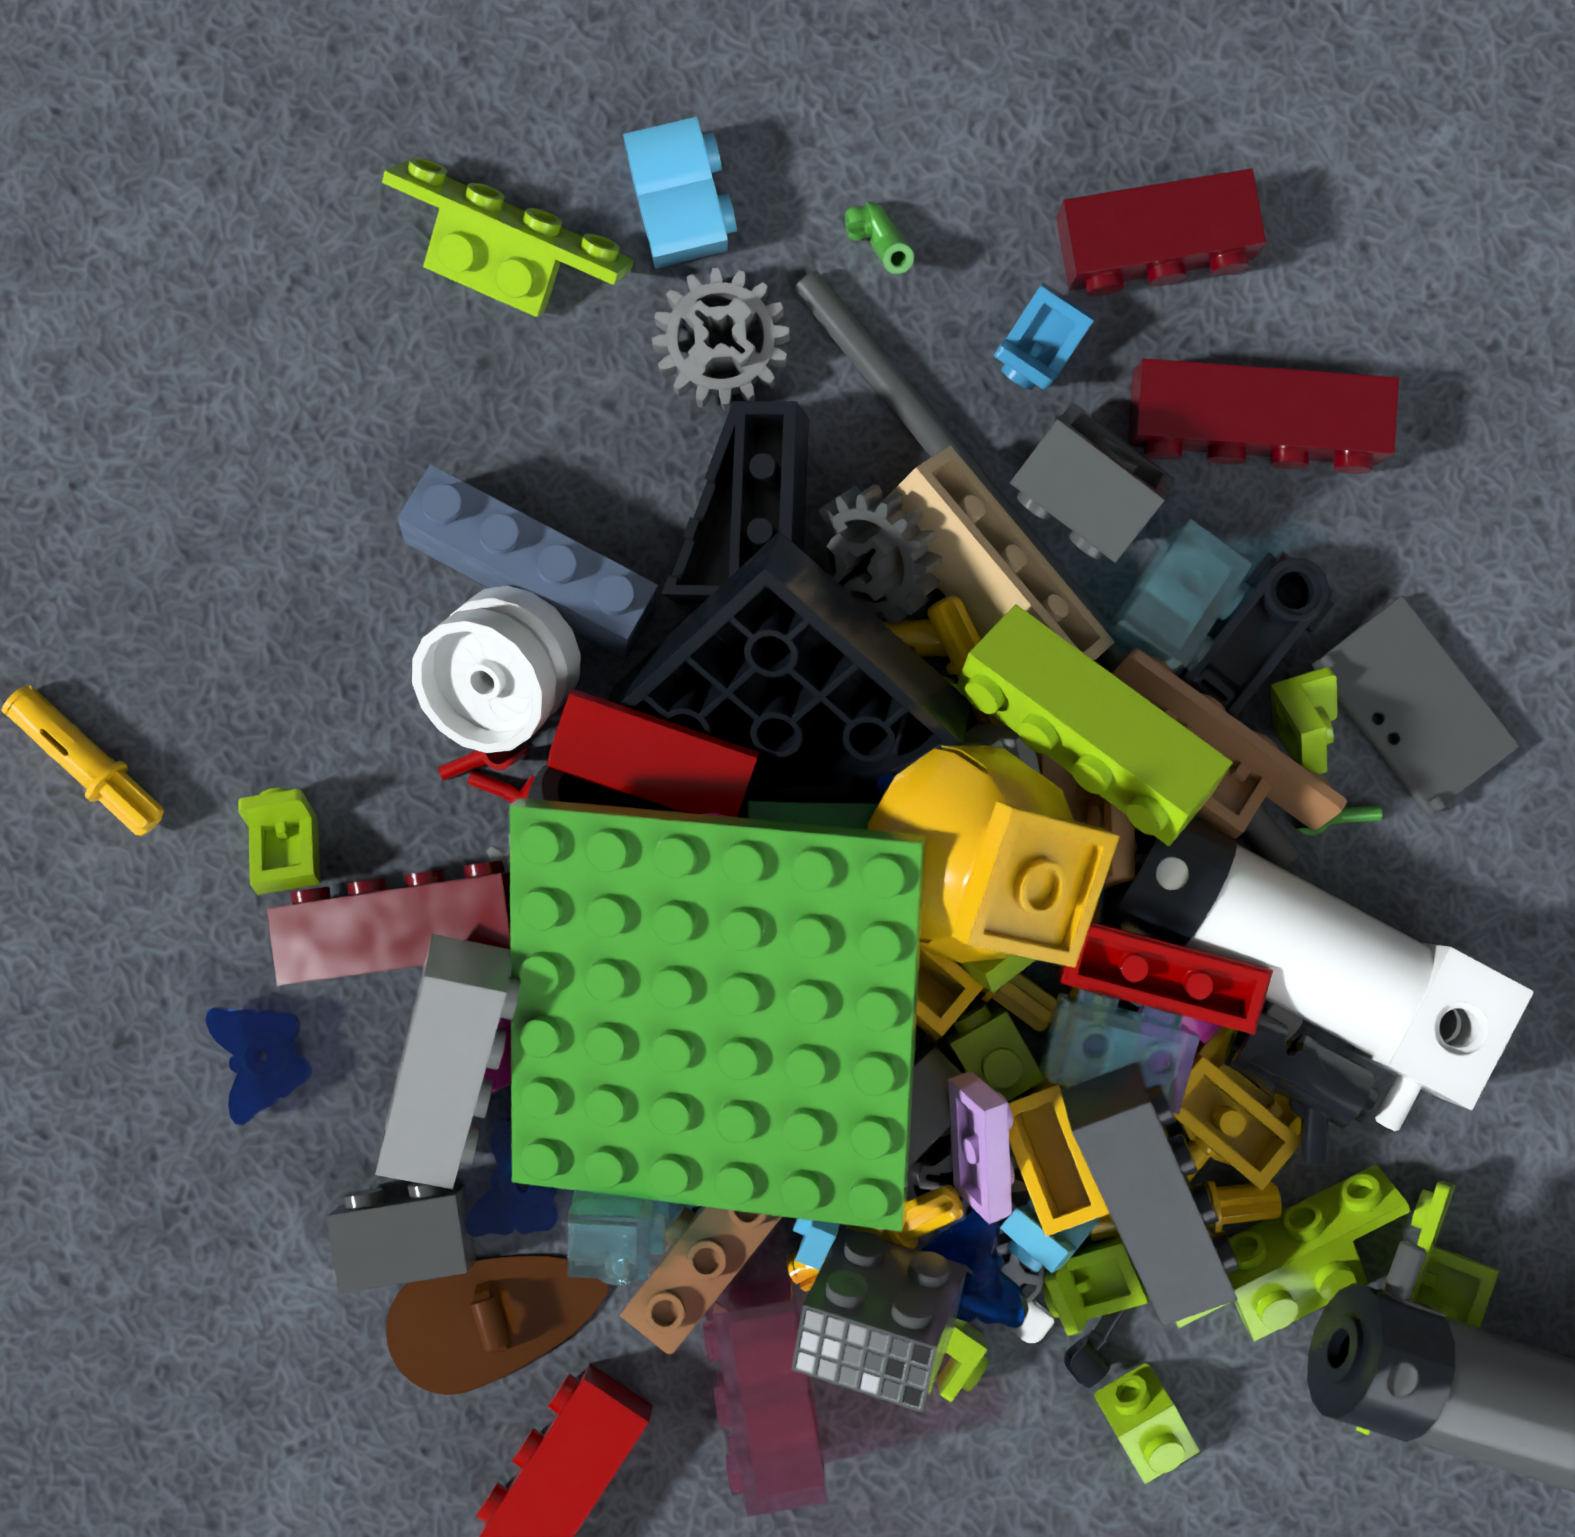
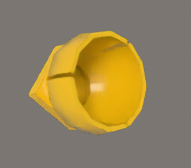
(1000, 856)

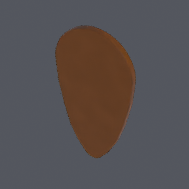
(487, 1322)

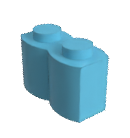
(677, 191)

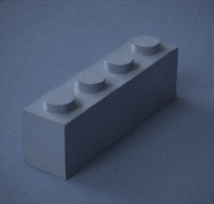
(514, 550)

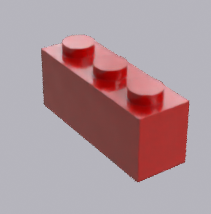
(569, 1462)

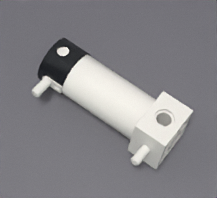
(1398, 1001)

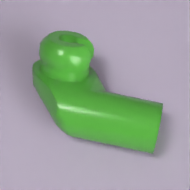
(885, 238)

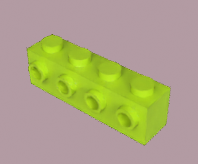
(1092, 725)

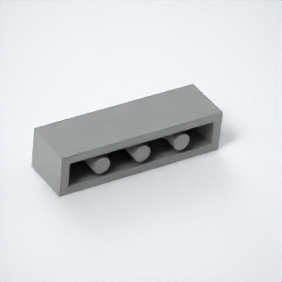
(445, 1061)

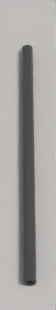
(934, 437)

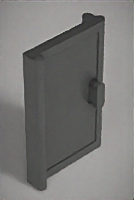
(1423, 698)

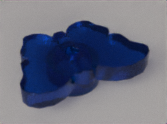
(259, 1082)
(506, 1204)
(987, 1291)

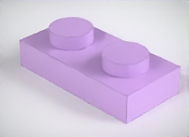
(981, 1146)

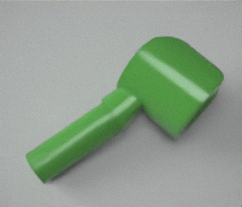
(1348, 815)

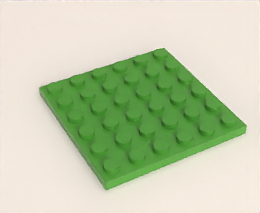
(714, 1009)

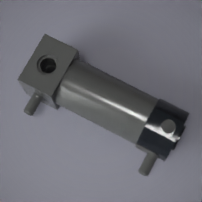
(1441, 1380)

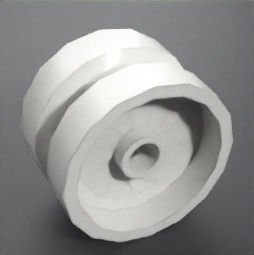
(496, 669)

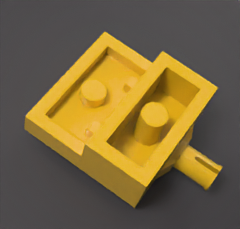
(1234, 1118)

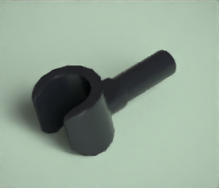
(1083, 1357)

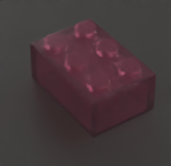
(771, 1409)

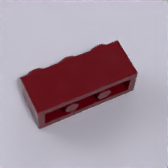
(1161, 232)

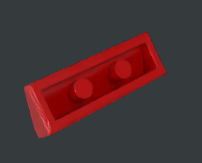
(650, 757)
(1169, 977)

